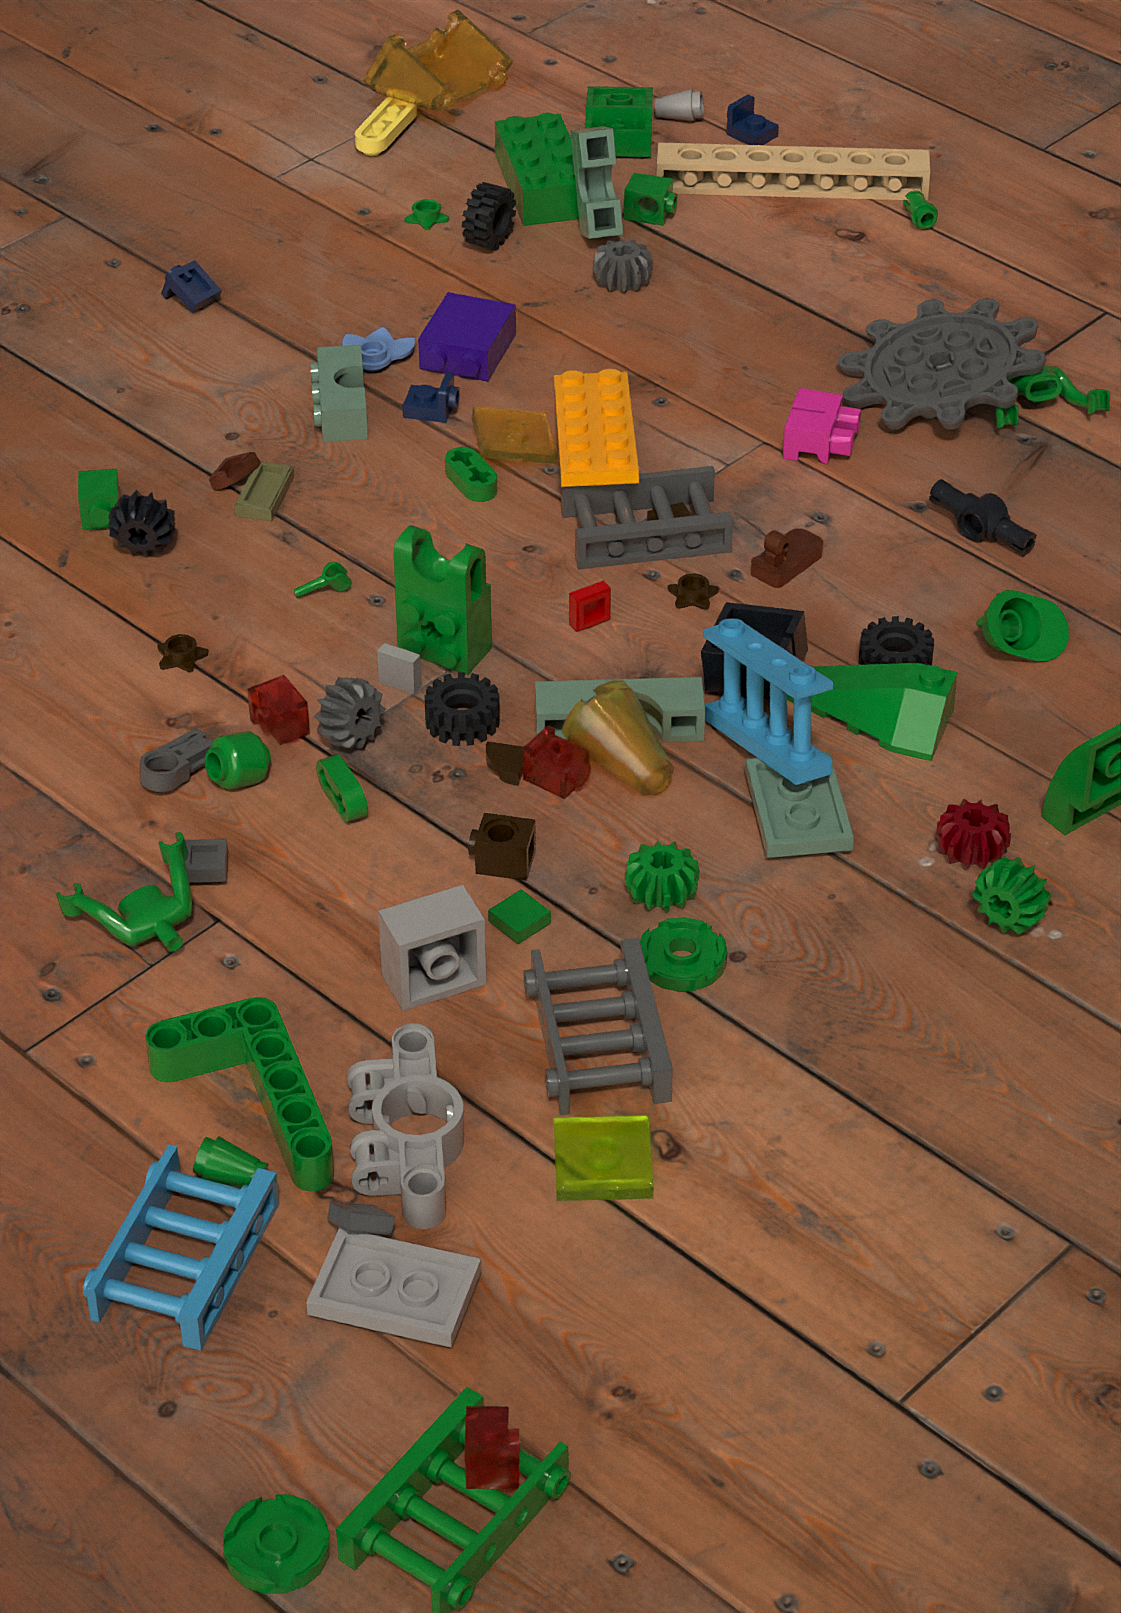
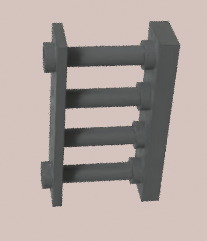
(653, 539)
(635, 1002)

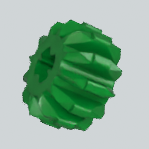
(662, 876)
(1011, 895)

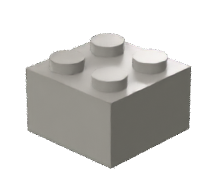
(432, 947)

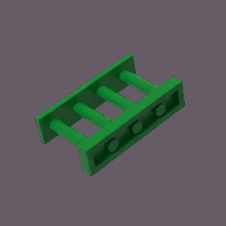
(401, 1494)

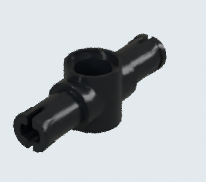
(982, 517)

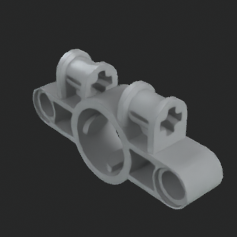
(405, 1161)

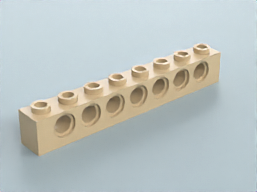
(794, 171)

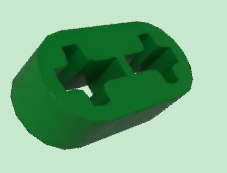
(471, 474)
(342, 788)

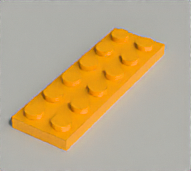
(595, 428)

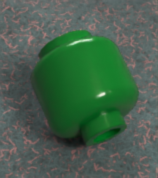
(237, 760)

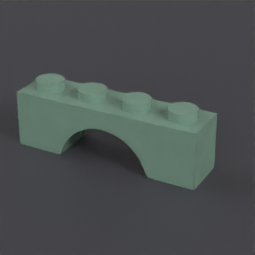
(671, 704)

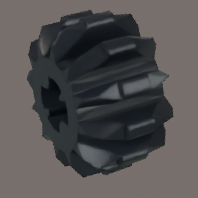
(142, 523)

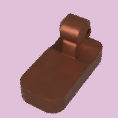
(786, 556)

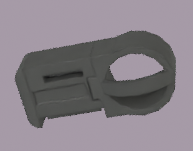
(179, 757)

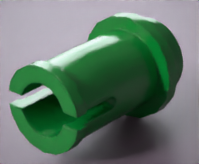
(922, 213)

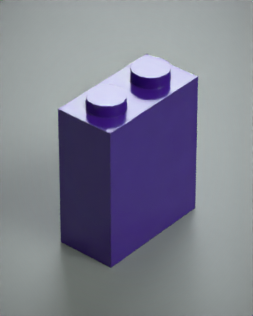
(467, 336)

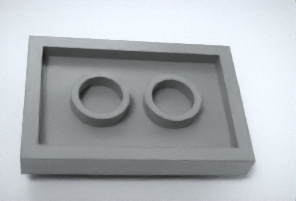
(394, 1287)

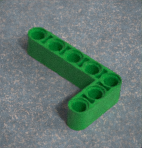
(255, 1036)

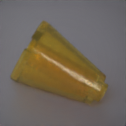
(620, 738)

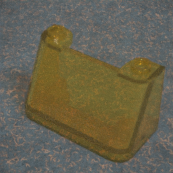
(442, 69)

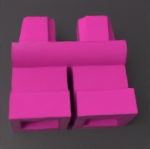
(820, 426)

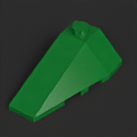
(896, 703)

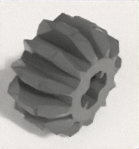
(622, 265)
(349, 712)

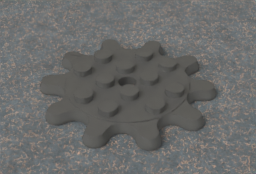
(941, 363)

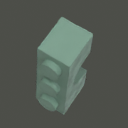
(593, 161)
(339, 393)

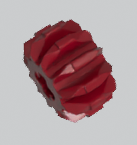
(973, 833)

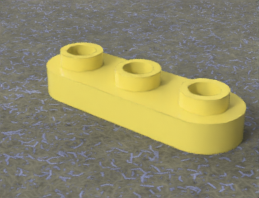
(384, 126)

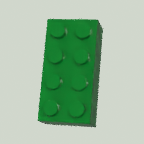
(538, 167)

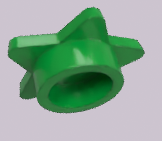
(426, 214)

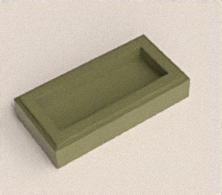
(264, 491)

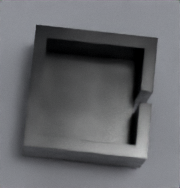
(779, 625)

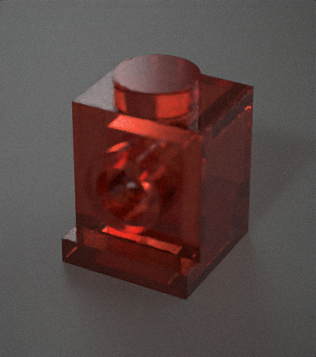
(279, 709)
(555, 763)
(491, 1449)

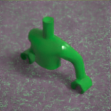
(1048, 385)
(146, 910)

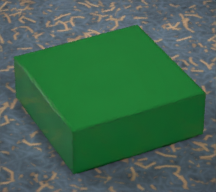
(519, 916)

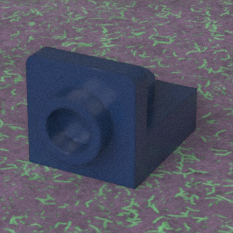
(748, 126)
(191, 286)
(432, 403)

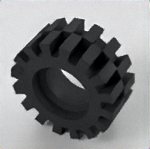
(489, 215)
(896, 643)
(462, 725)

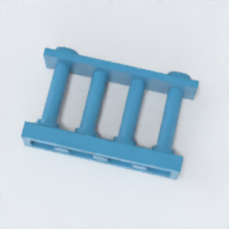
(746, 721)
(214, 1275)

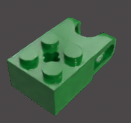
(442, 602)

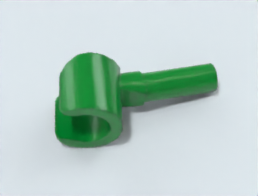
(332, 574)

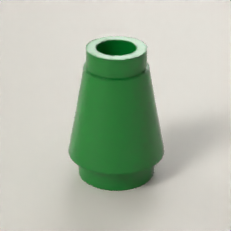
(226, 1163)

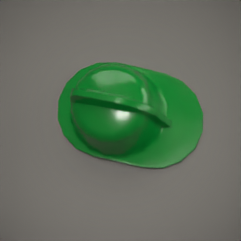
(1024, 626)

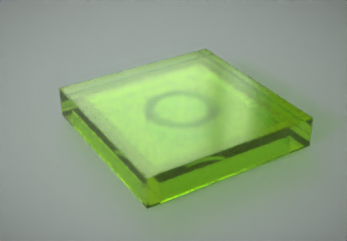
(603, 1158)

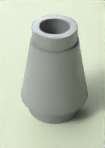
(681, 106)

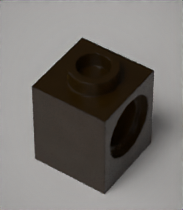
(503, 846)

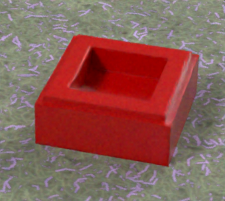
(589, 606)

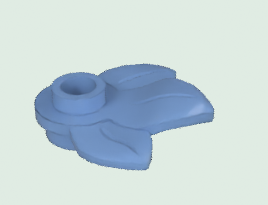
(380, 348)

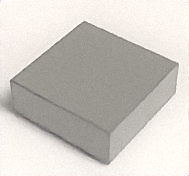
(399, 668)

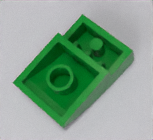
(627, 112)
(1085, 783)

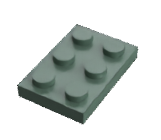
(800, 816)

